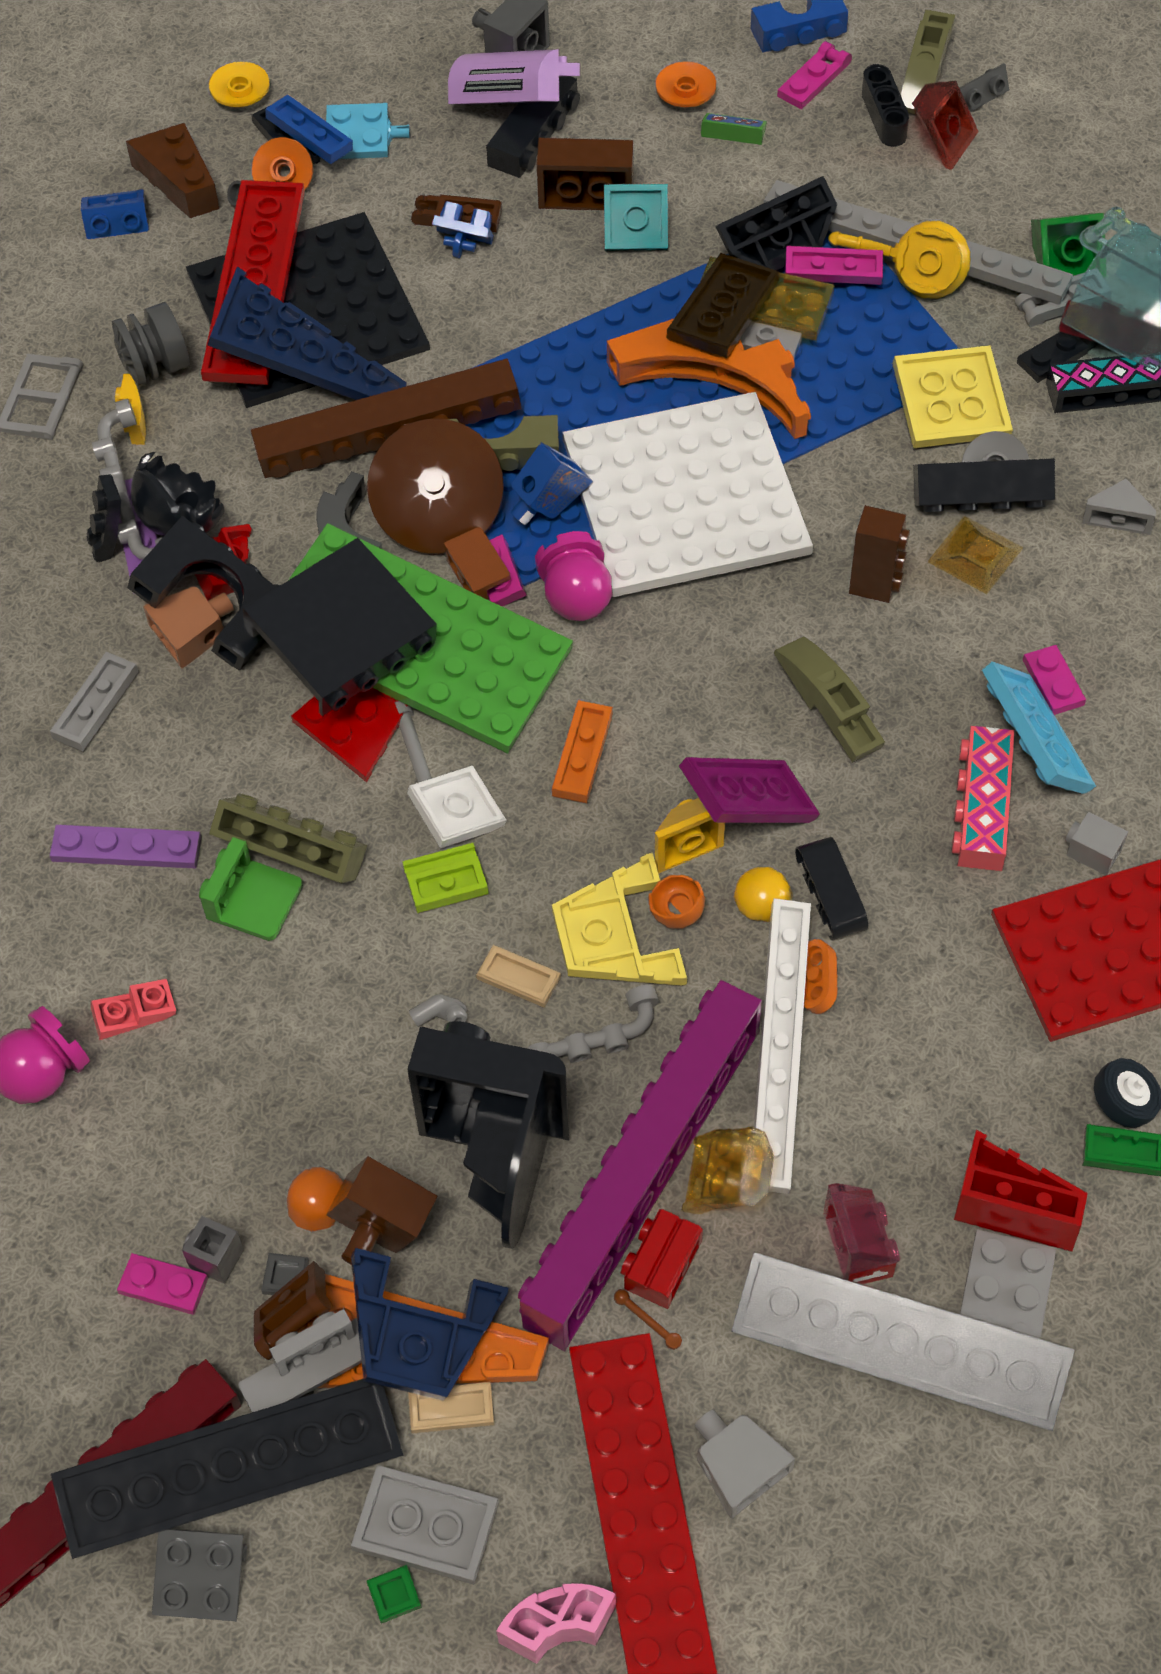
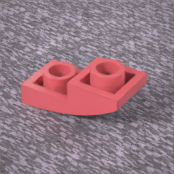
(141, 1007)

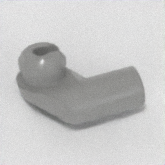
(441, 1007)

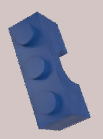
(778, 29)

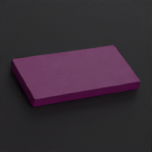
(749, 790)

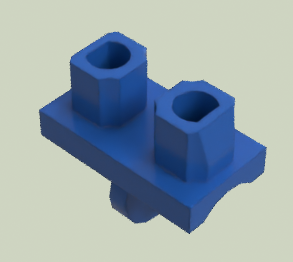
(476, 230)

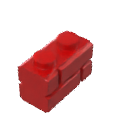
(662, 1258)

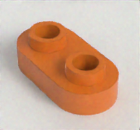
(820, 979)

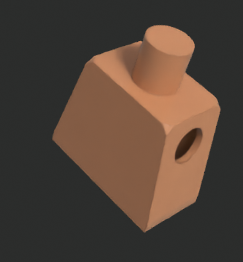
(188, 622)

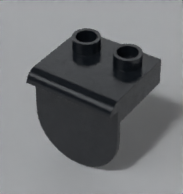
(498, 1104)

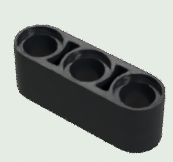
(885, 105)
(833, 887)

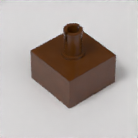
(380, 1208)

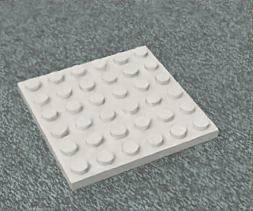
(687, 494)

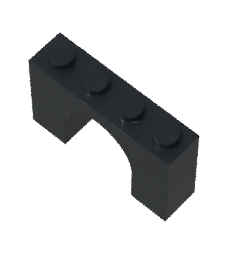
(188, 552)

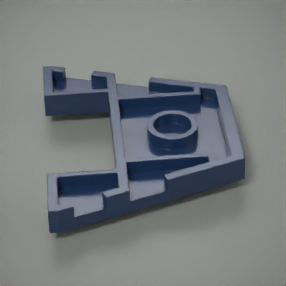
(413, 1345)

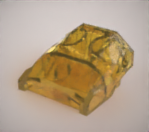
(729, 1170)

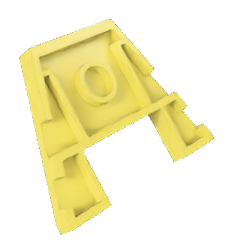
(600, 936)

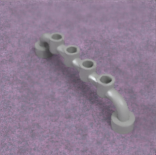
(105, 450)
(613, 1036)

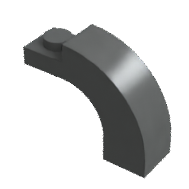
(340, 507)

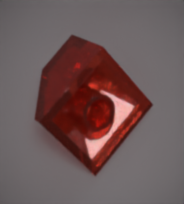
(945, 120)

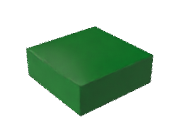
(393, 1594)

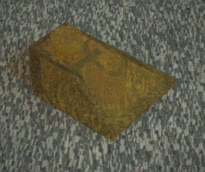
(975, 554)

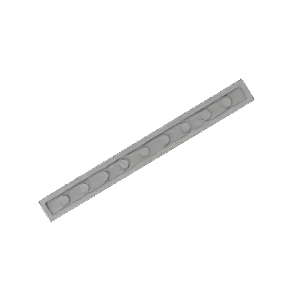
(985, 262)

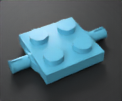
(367, 127)

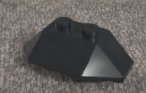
(788, 220)

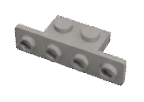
(305, 1361)

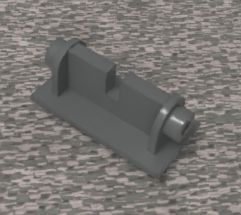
(985, 87)

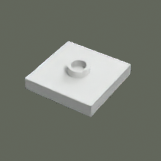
(456, 806)

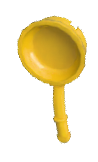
(927, 260)

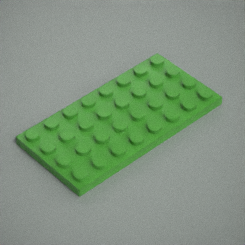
(485, 659)

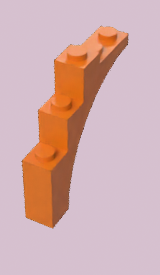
(758, 369)

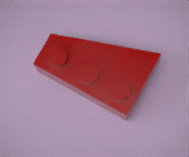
(1017, 1198)

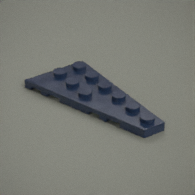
(293, 343)

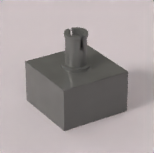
(515, 26)

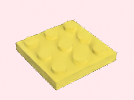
(951, 395)

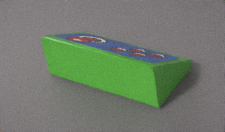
(733, 128)

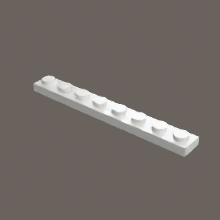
(782, 1034)

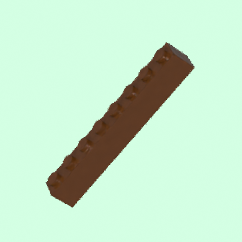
(368, 422)

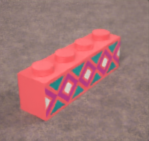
(985, 798)

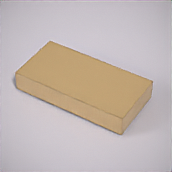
(518, 976)
(463, 1408)

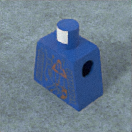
(547, 484)

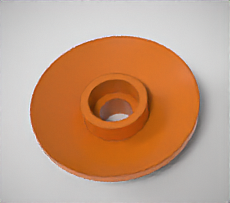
(686, 84)
(280, 153)

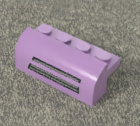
(508, 77)

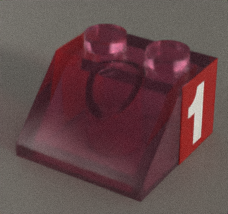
(859, 1234)

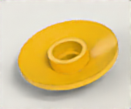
(239, 84)

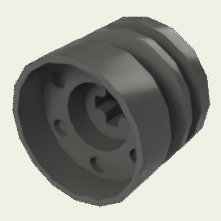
(152, 343)

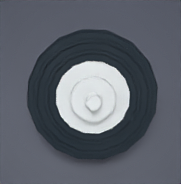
(1127, 1093)

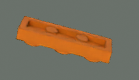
(582, 751)

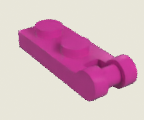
(814, 75)

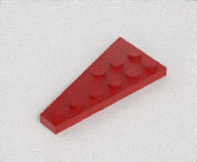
(355, 732)

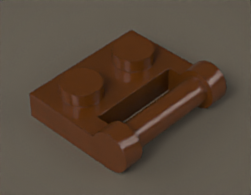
(290, 1308)

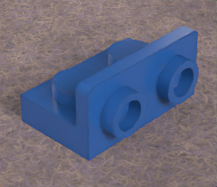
(114, 214)

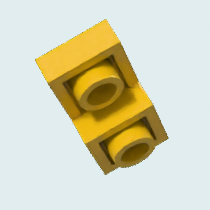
(129, 390)

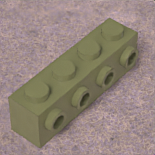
(288, 839)

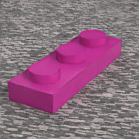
(835, 264)

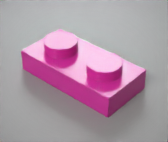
(513, 588)
(1054, 679)
(162, 1283)

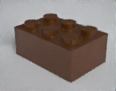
(575, 171)

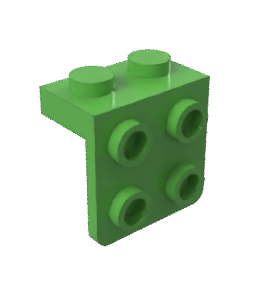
(248, 893)

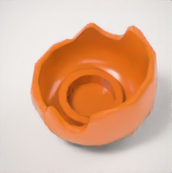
(684, 895)
(311, 1198)

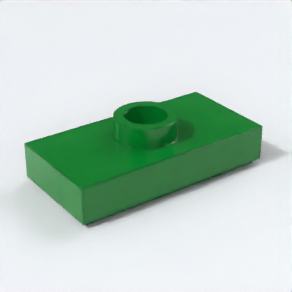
(1122, 1150)

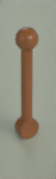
(672, 1341)

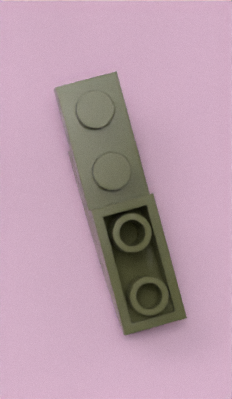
(927, 54)
(833, 694)

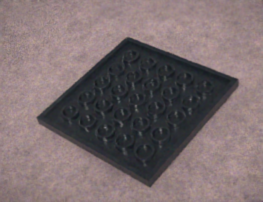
(342, 283)

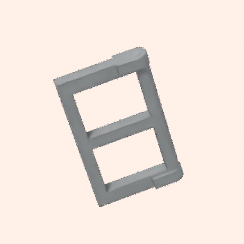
(59, 399)

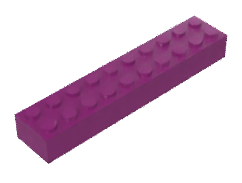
(639, 1165)

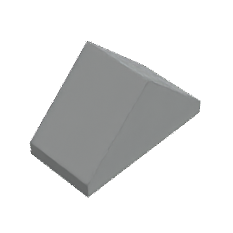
(1120, 509)

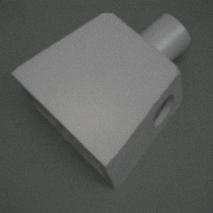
(740, 1460)

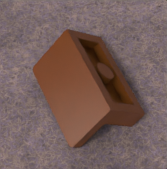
(476, 562)

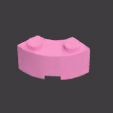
(556, 1617)

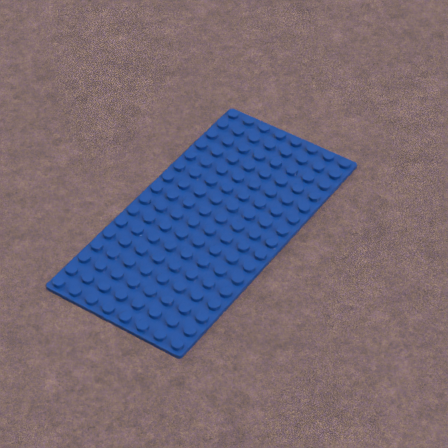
(840, 376)

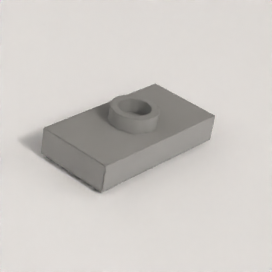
(760, 333)

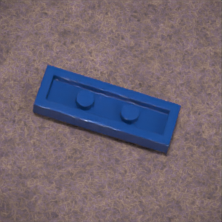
(309, 129)

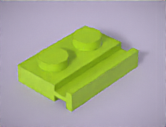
(445, 877)

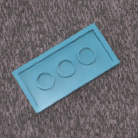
(1038, 728)

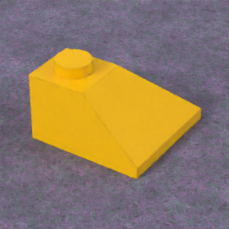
(686, 835)

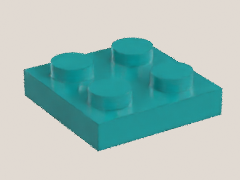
(635, 217)

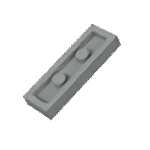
(94, 701)

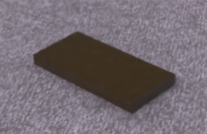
(723, 305)

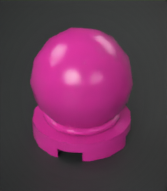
(575, 576)
(36, 1059)

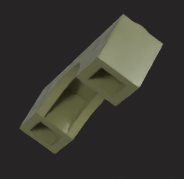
(518, 446)

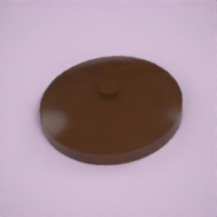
(434, 484)

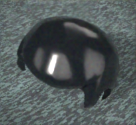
(166, 493)

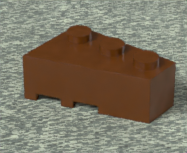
(176, 168)
(879, 554)

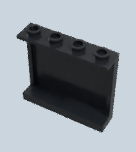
(342, 625)

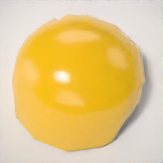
(758, 889)

